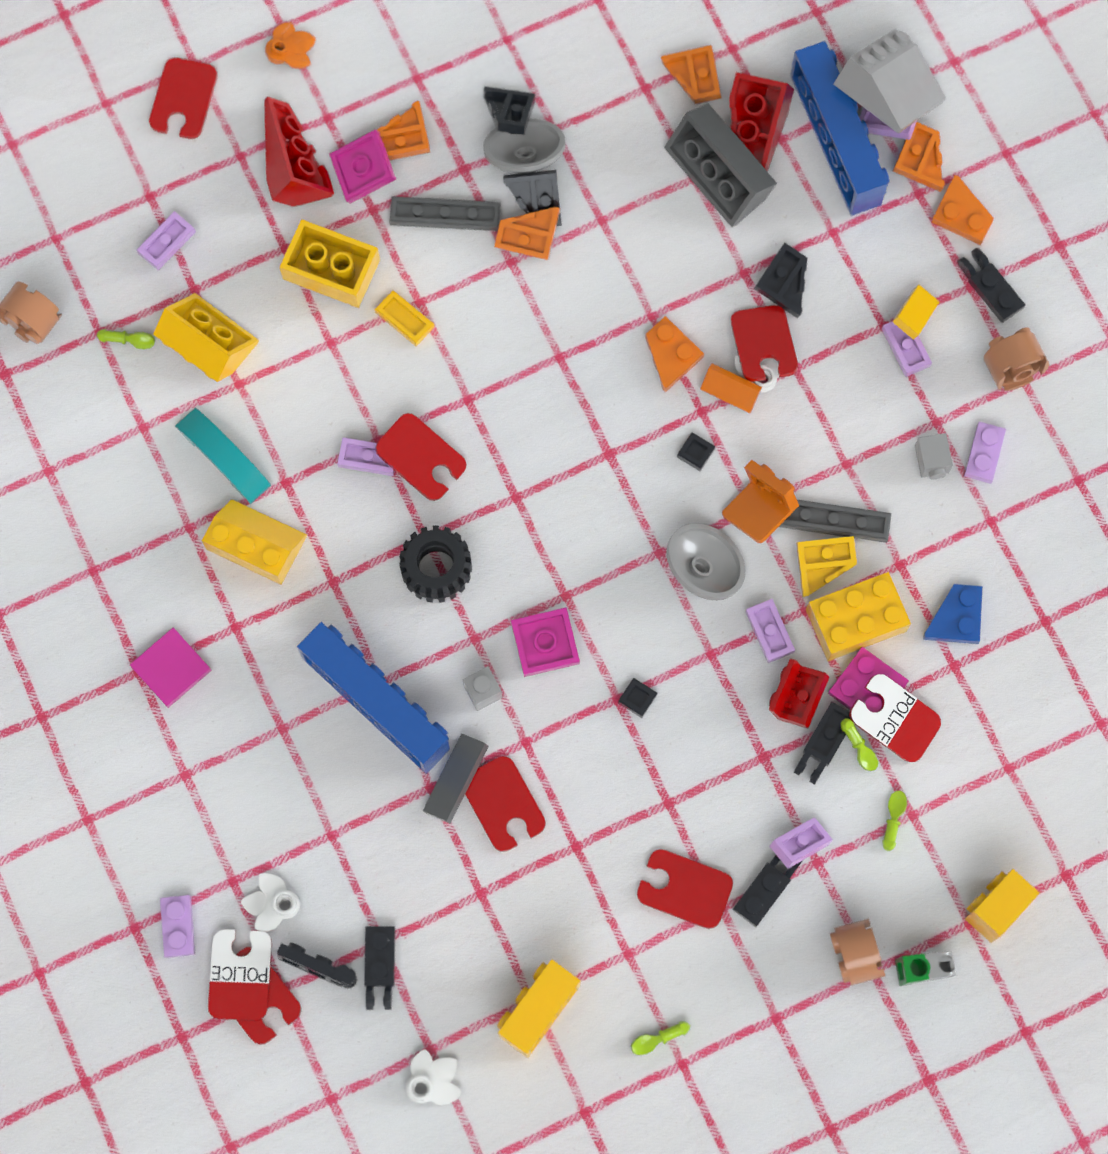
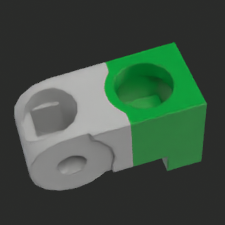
(924, 967)

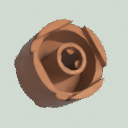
(28, 313)
(1015, 359)
(858, 952)

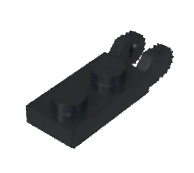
(991, 286)
(824, 741)
(764, 892)
(379, 963)
(318, 966)

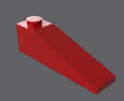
(759, 113)
(290, 162)

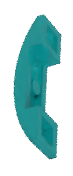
(223, 455)

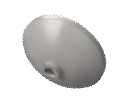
(528, 152)
(705, 561)

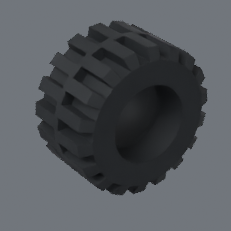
(435, 541)

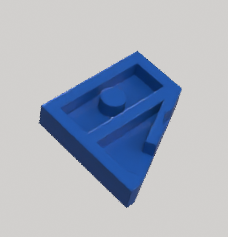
(958, 616)

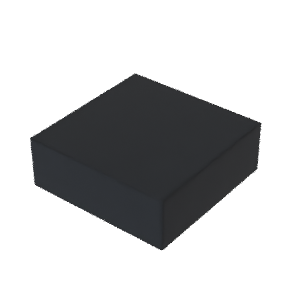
(696, 451)
(637, 698)

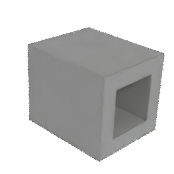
(933, 456)
(482, 688)

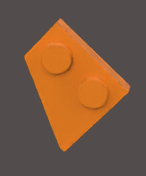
(695, 73)
(405, 134)
(921, 158)
(963, 213)
(529, 233)
(671, 352)

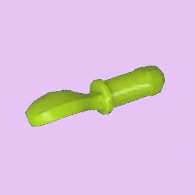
(140, 340)
(865, 756)
(897, 806)
(646, 1043)

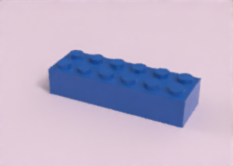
(839, 129)
(373, 697)

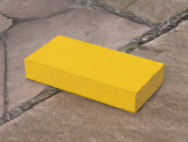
(916, 311)
(404, 318)

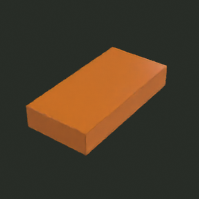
(731, 388)

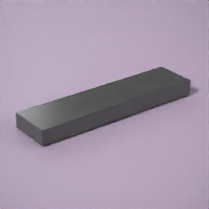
(445, 213)
(840, 521)

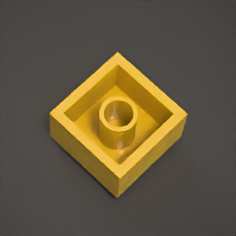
(1002, 905)

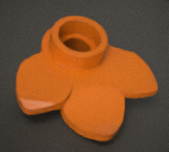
(293, 46)

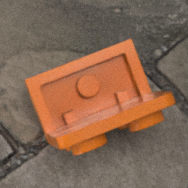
(762, 503)

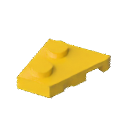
(824, 561)

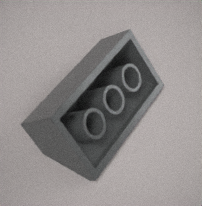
(719, 164)

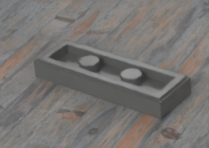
(455, 778)

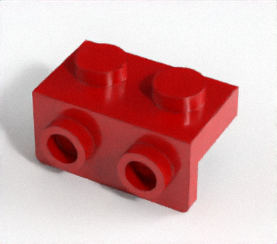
(798, 694)

